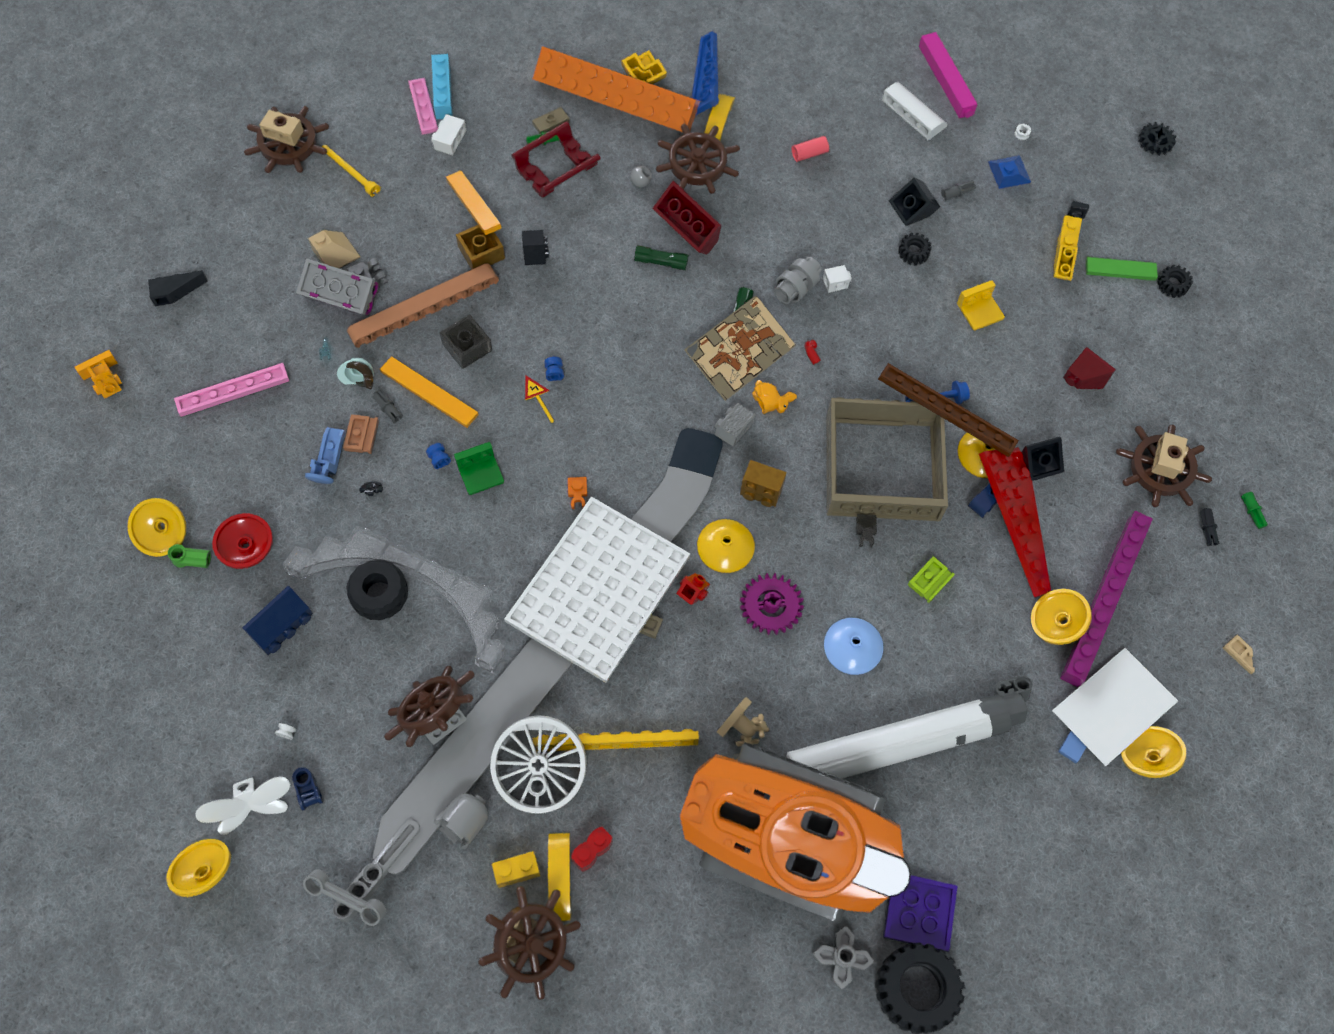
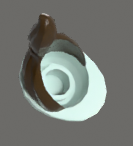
(356, 372)

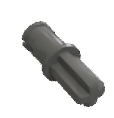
(958, 190)
(387, 406)

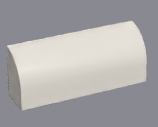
(913, 110)

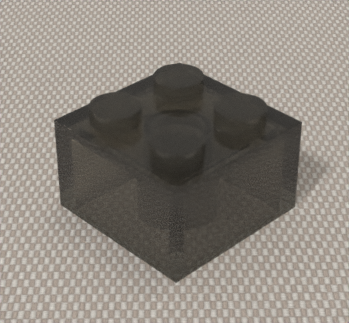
(466, 341)

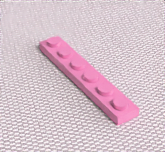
(231, 389)

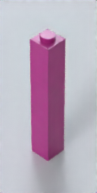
(948, 75)

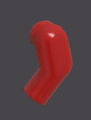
(810, 347)

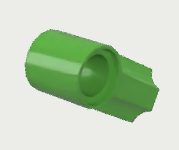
(190, 556)

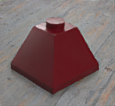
(1089, 371)

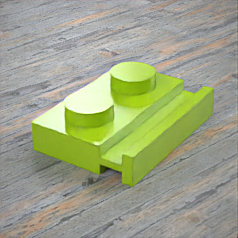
(930, 579)

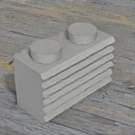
(735, 424)

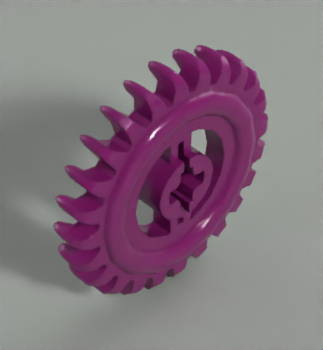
(774, 587)

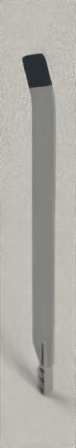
(519, 688)

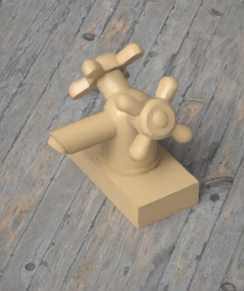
(744, 725)

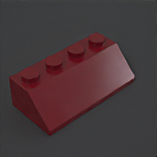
(688, 218)

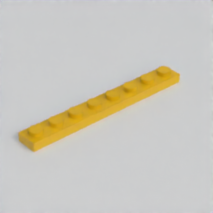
(625, 739)

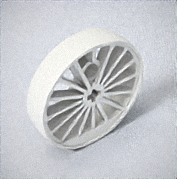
(538, 723)

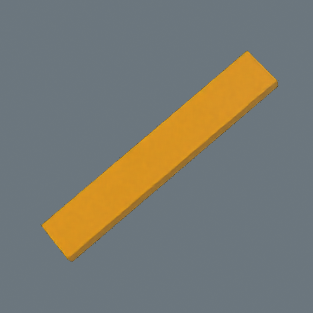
(473, 202)
(429, 392)

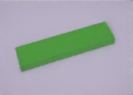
(1121, 268)

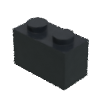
(535, 247)

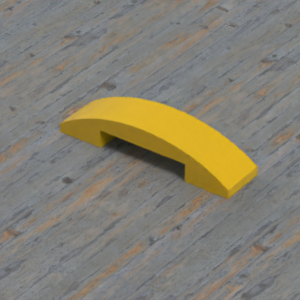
(720, 114)
(560, 872)

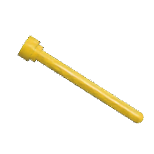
(370, 186)

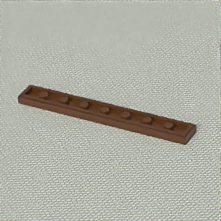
(948, 410)

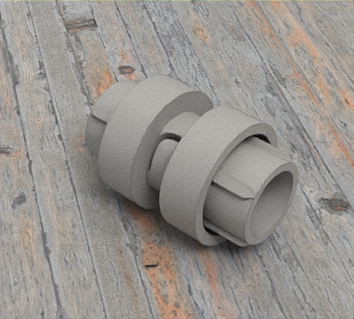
(794, 282)

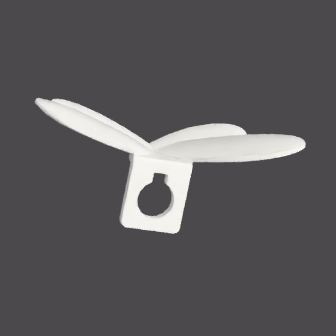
(234, 811)

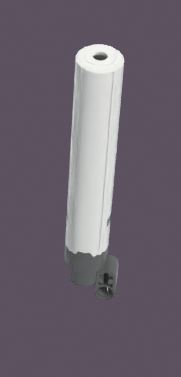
(921, 734)

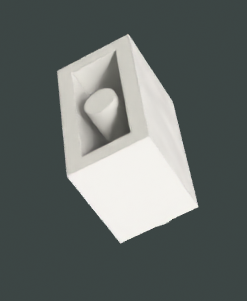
(449, 134)

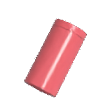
(810, 148)

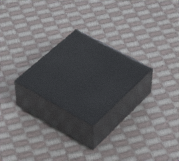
(1078, 209)

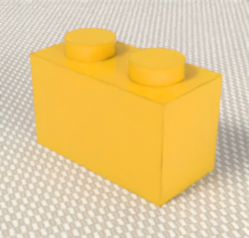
(516, 869)

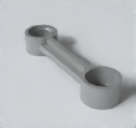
(344, 897)

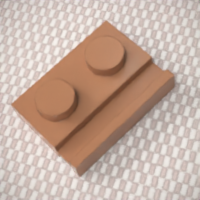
(361, 434)

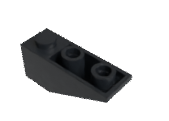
(172, 288)

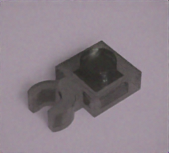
(866, 526)

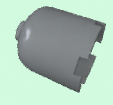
(463, 818)

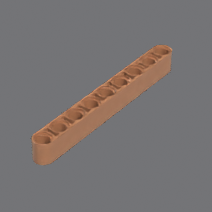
(421, 305)

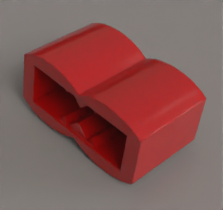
(586, 853)

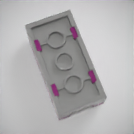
(337, 287)

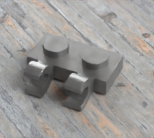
(366, 270)

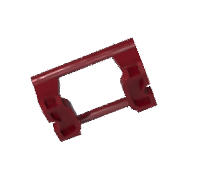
(541, 184)

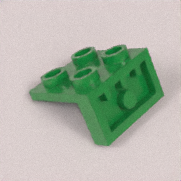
(478, 468)

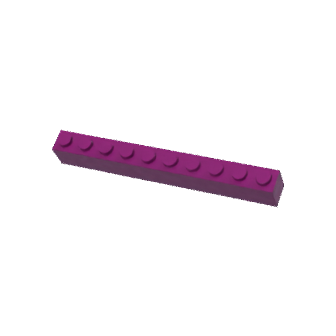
(1107, 598)

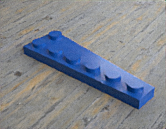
(706, 75)

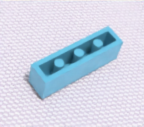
(441, 86)

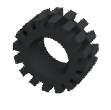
(914, 240)
(1179, 274)

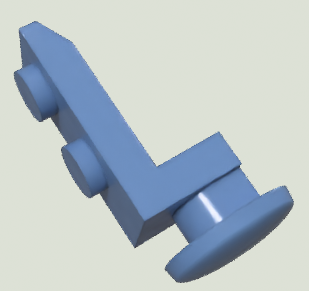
(328, 457)

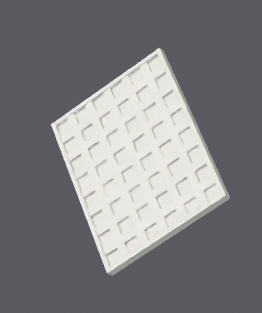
(597, 589)

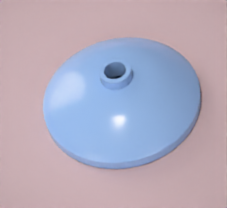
(852, 657)

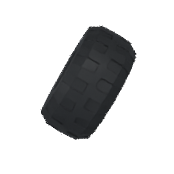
(384, 605)

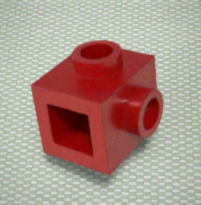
(693, 588)

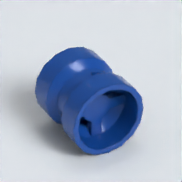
(554, 370)
(437, 454)

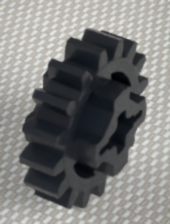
(1157, 138)

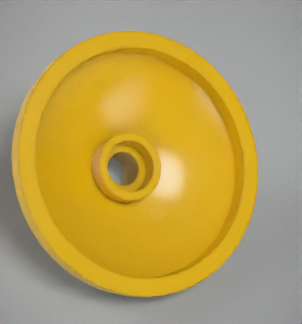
(968, 454)
(146, 529)
(725, 556)
(1057, 607)
(1155, 753)
(198, 868)

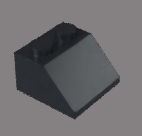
(914, 202)

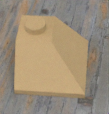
(333, 248)

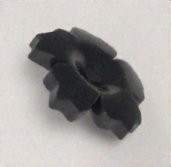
(371, 487)

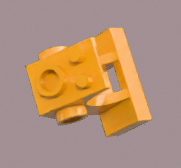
(103, 378)

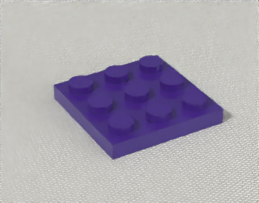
(922, 913)

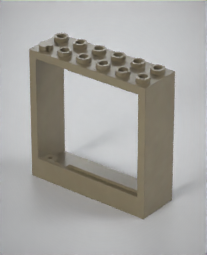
(890, 414)

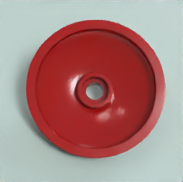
(236, 532)

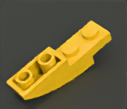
(1067, 248)

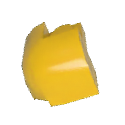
(644, 67)

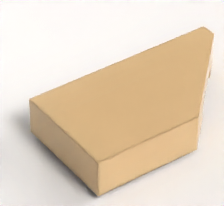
(1241, 653)

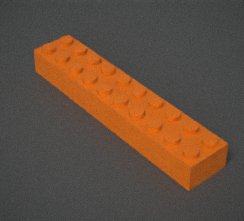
(615, 89)

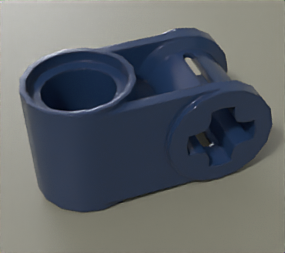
(983, 501)
(308, 792)

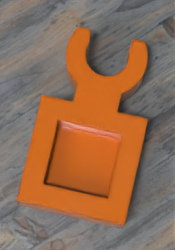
(577, 488)

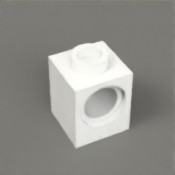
(836, 278)

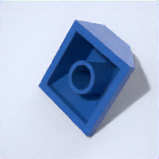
(1009, 172)

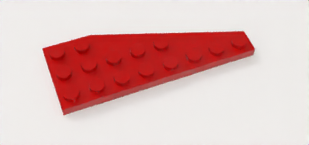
(1017, 503)

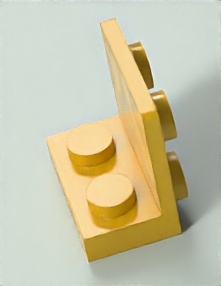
(980, 306)

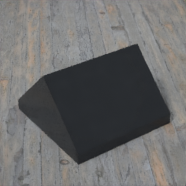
(1044, 458)

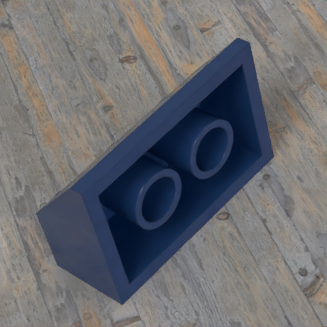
(278, 621)

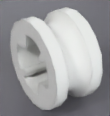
(1020, 135)
(285, 731)

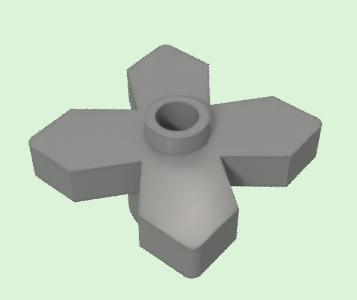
(831, 956)

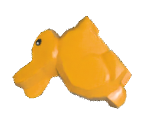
(769, 398)

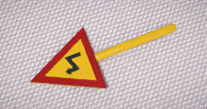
(534, 389)

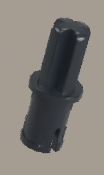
(1209, 526)

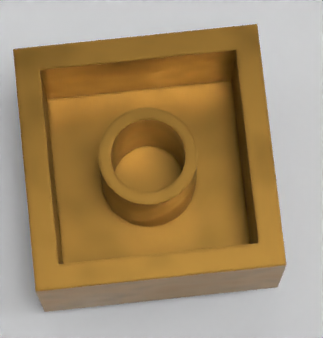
(480, 248)
(762, 483)

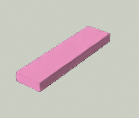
(423, 106)

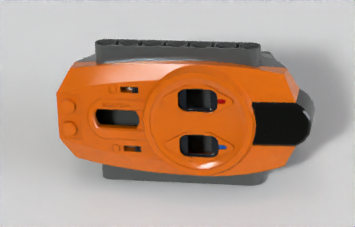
(795, 833)

